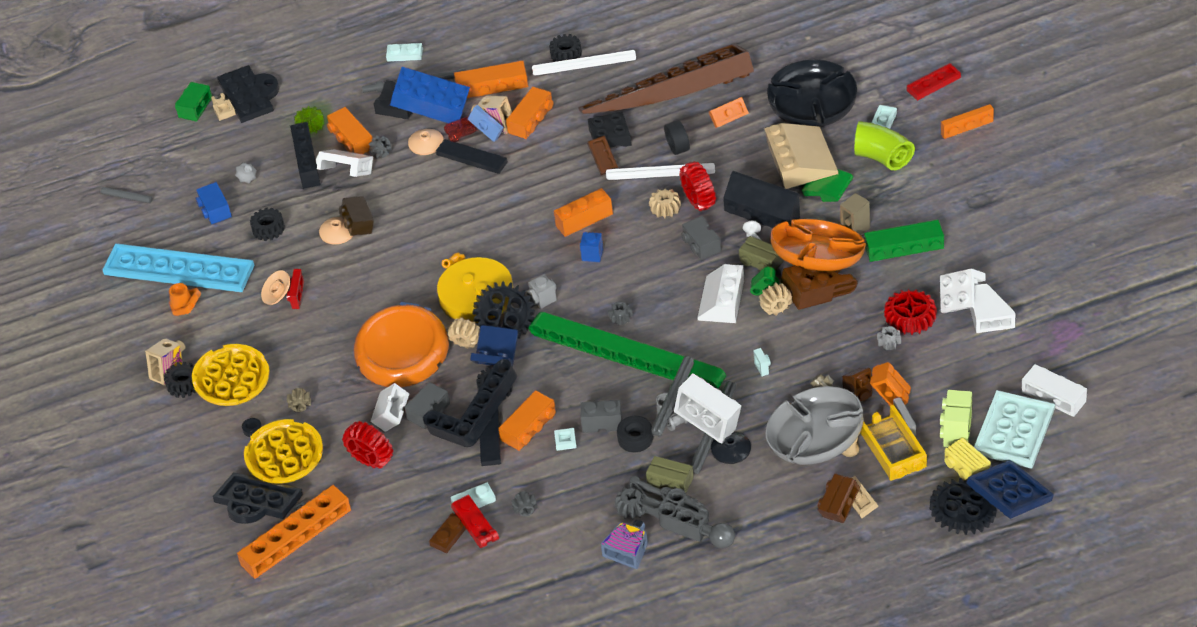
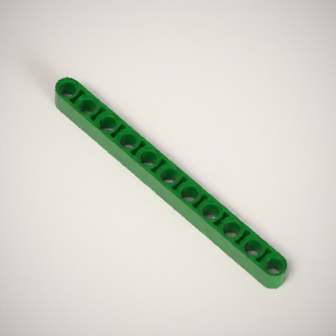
(619, 349)

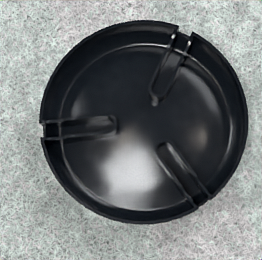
(812, 93)

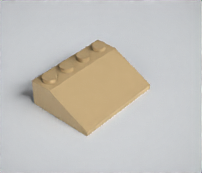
(799, 153)

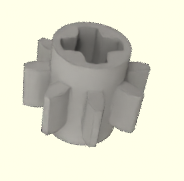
(889, 338)

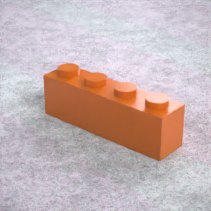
(493, 79)

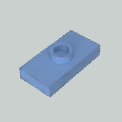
(485, 123)

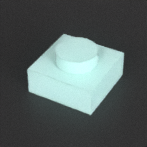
(761, 361)
(565, 439)

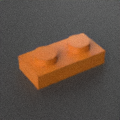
(728, 112)

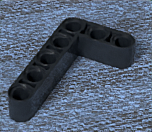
(480, 411)

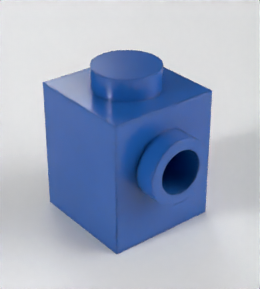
(591, 247)

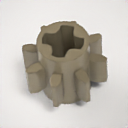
(821, 381)
(298, 400)

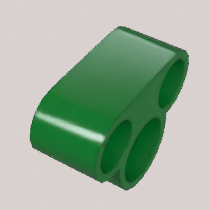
(762, 280)

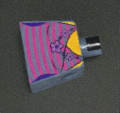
(626, 544)

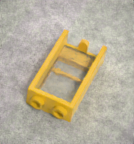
(894, 444)

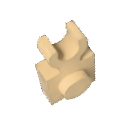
(223, 107)

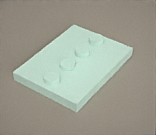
(1014, 428)

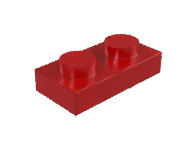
(296, 287)

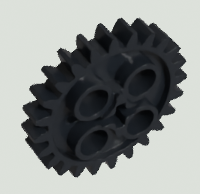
(486, 307)
(961, 507)

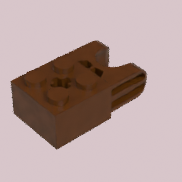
(816, 287)

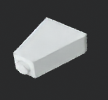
(990, 311)

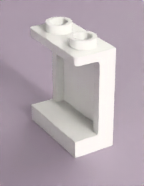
(359, 163)

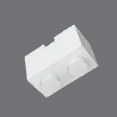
(389, 407)

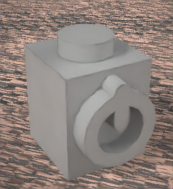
(542, 291)

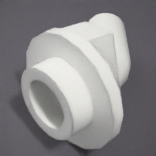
(751, 228)

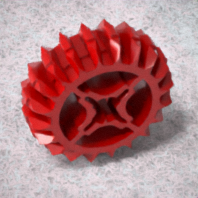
(697, 185)
(922, 311)
(367, 444)

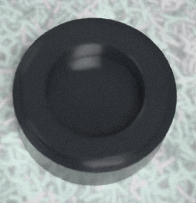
(250, 426)

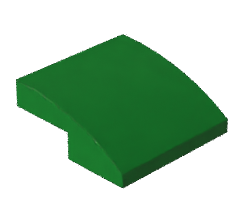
(829, 188)

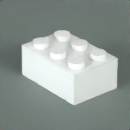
(707, 408)

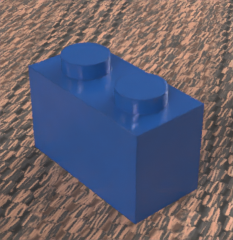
(213, 203)

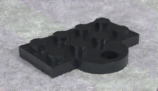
(249, 92)
(255, 498)

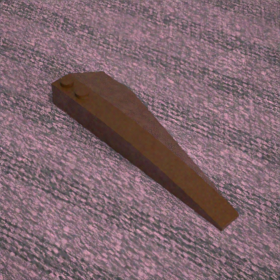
(710, 69)

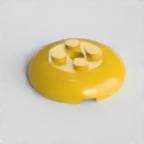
(230, 375)
(283, 451)

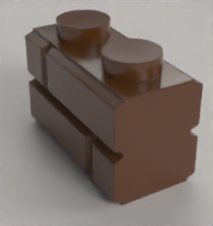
(838, 498)

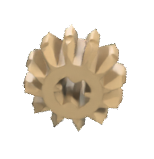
(665, 203)
(775, 299)
(464, 333)

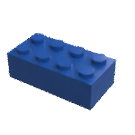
(429, 95)

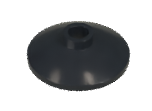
(732, 450)

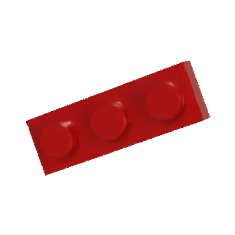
(933, 81)

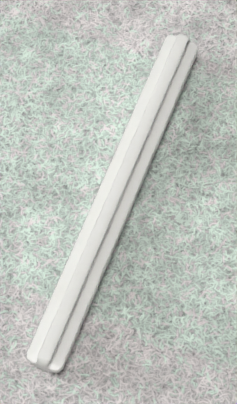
(585, 62)
(650, 172)

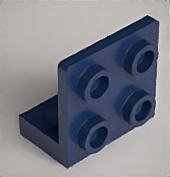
(495, 345)

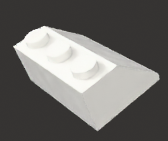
(722, 294)

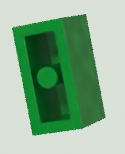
(193, 101)

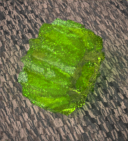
(312, 116)

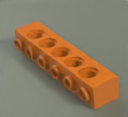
(293, 531)

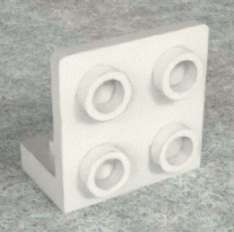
(958, 289)

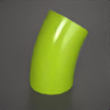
(883, 145)

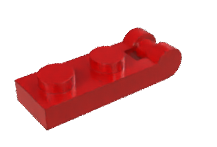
(474, 521)

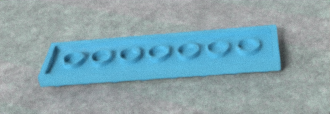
(178, 267)

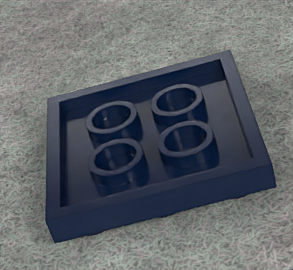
(1010, 489)

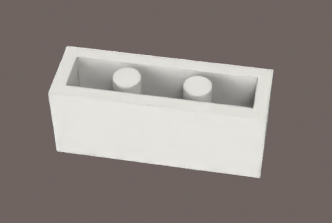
(1054, 389)

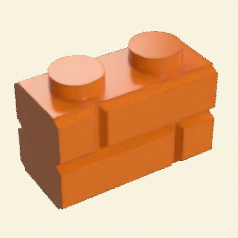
(889, 383)

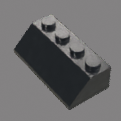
(760, 201)

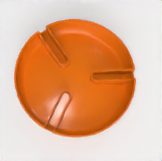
(817, 244)
(401, 345)

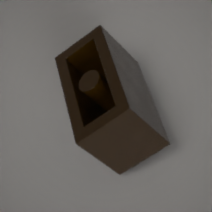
(356, 216)

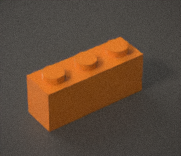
(529, 112)
(349, 131)
(583, 212)
(527, 420)

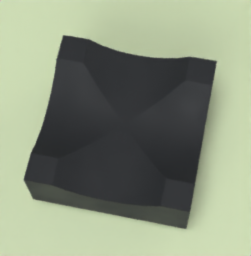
(382, 103)
(612, 127)

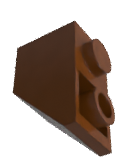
(858, 383)

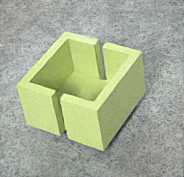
(956, 416)

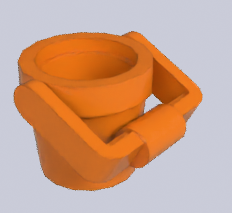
(182, 299)

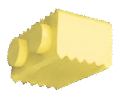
(965, 459)

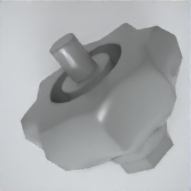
(246, 172)

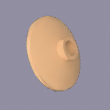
(425, 141)
(334, 231)
(275, 287)

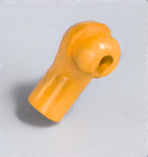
(456, 257)

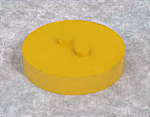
(465, 280)

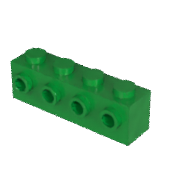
(904, 240)

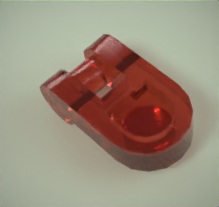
(459, 129)

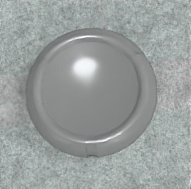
(815, 425)

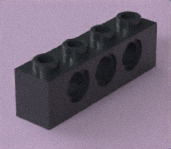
(305, 155)

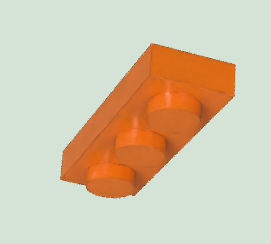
(967, 121)

